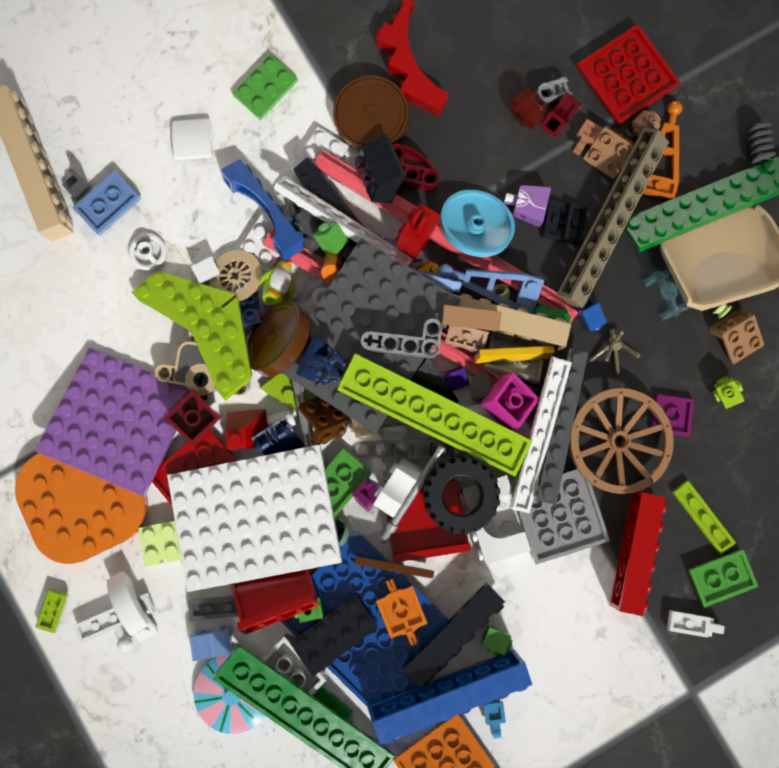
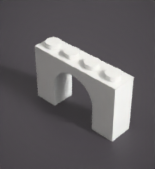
(491, 547)

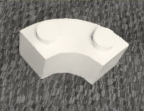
(397, 487)

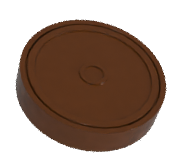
(369, 110)
(278, 338)

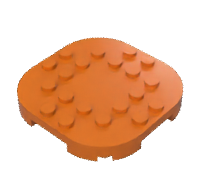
(74, 512)

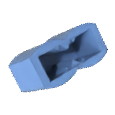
(211, 644)

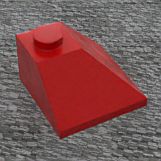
(243, 426)

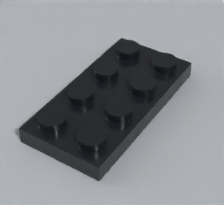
(333, 635)

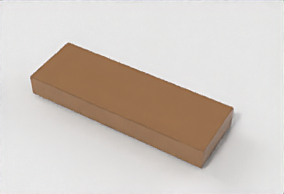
(470, 317)

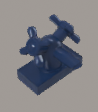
(316, 360)

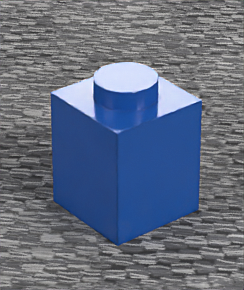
(591, 316)

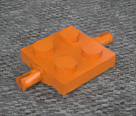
(401, 611)

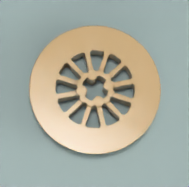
(238, 257)

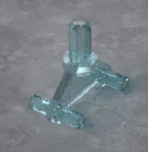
(668, 292)

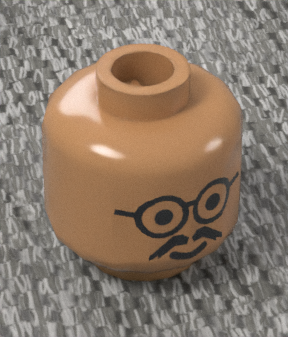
(645, 119)

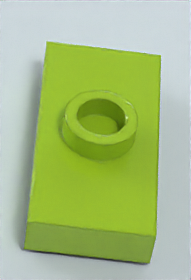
(52, 610)

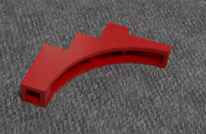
(401, 63)

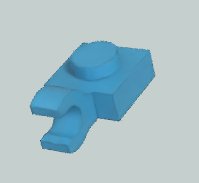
(494, 715)

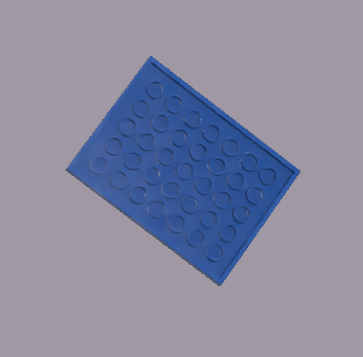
(375, 663)

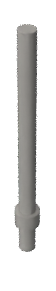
(392, 524)

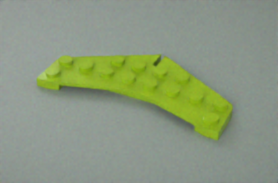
(213, 320)

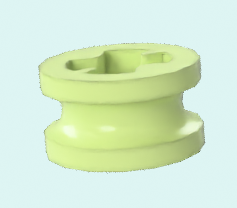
(722, 310)

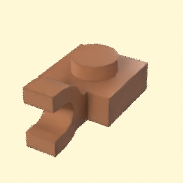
(587, 135)

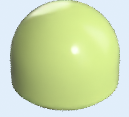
(506, 294)

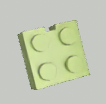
(159, 543)

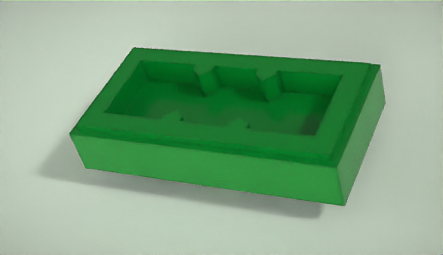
(333, 702)

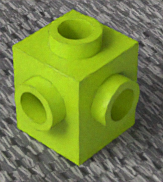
(733, 395)

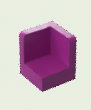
(365, 495)

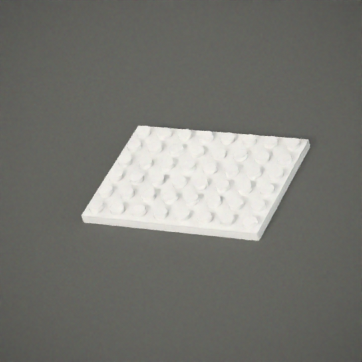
(254, 518)

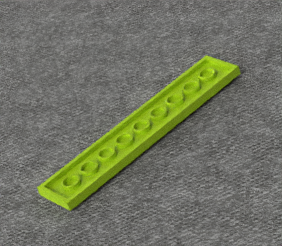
(434, 414)

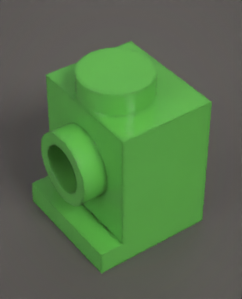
(316, 613)

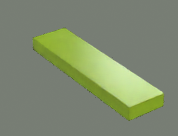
(703, 517)

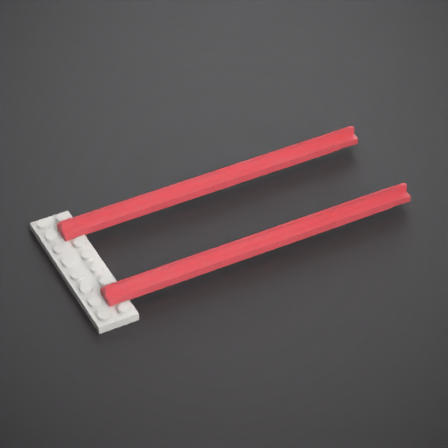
(327, 155)

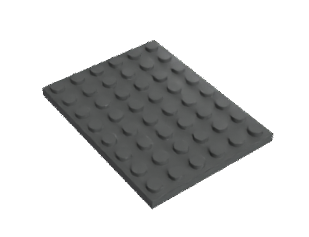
(374, 296)

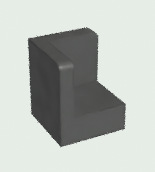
(75, 185)
(479, 386)

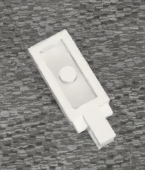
(693, 624)

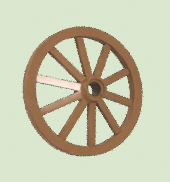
(664, 425)

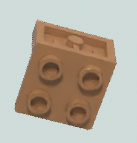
(609, 151)
(739, 334)
(467, 338)

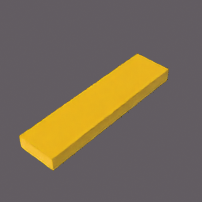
(514, 354)

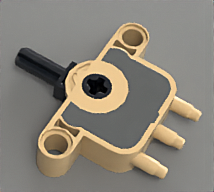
(189, 369)

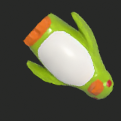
(277, 283)

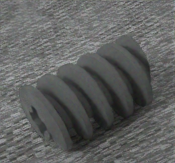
(760, 142)

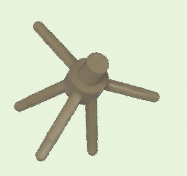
(615, 344)

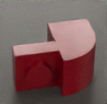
(561, 115)

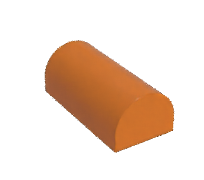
(332, 265)

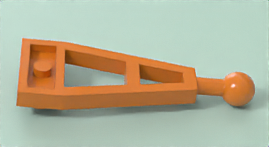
(661, 186)

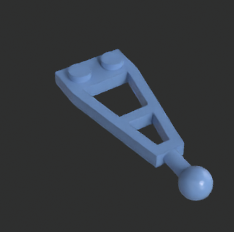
(527, 294)

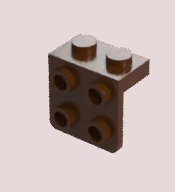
(325, 419)

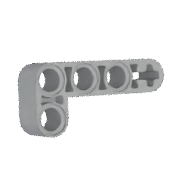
(400, 340)

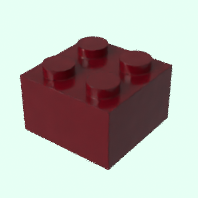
(191, 416)

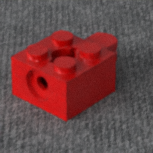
(416, 231)

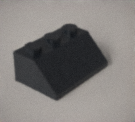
(380, 170)

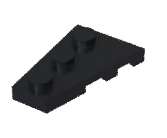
(431, 379)

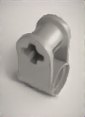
(555, 91)

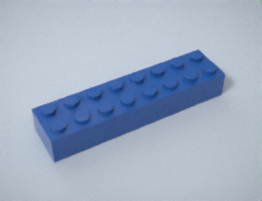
(449, 696)

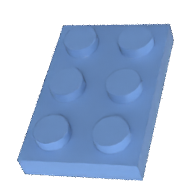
(107, 203)

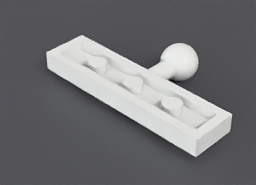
(108, 621)

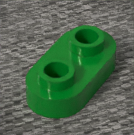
(552, 314)

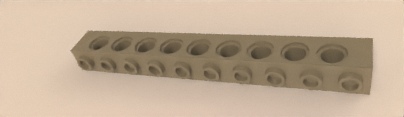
(613, 217)

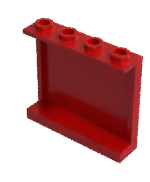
(420, 536)
(273, 599)

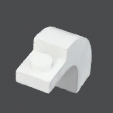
(127, 608)

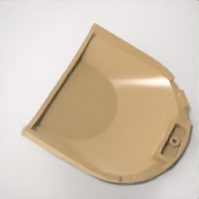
(725, 259)

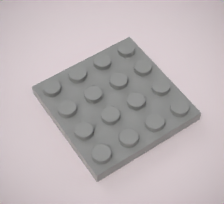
(567, 526)

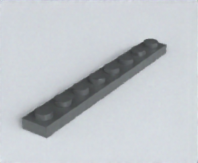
(559, 442)

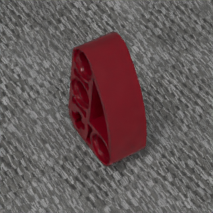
(418, 165)

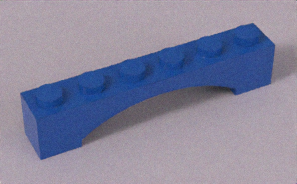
(240, 179)

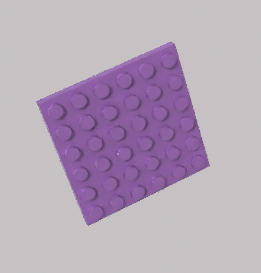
(112, 422)

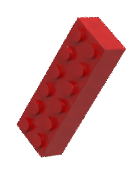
(637, 553)

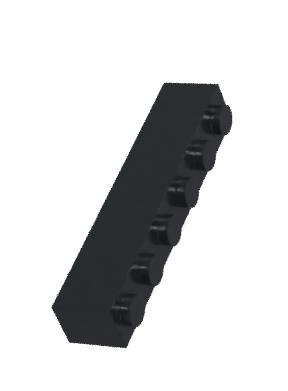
(453, 635)

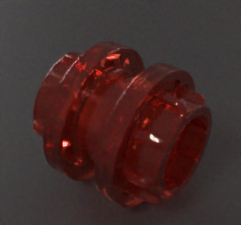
(528, 108)

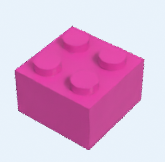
(509, 401)

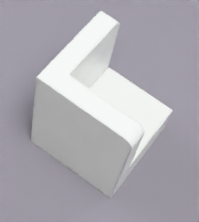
(205, 270)

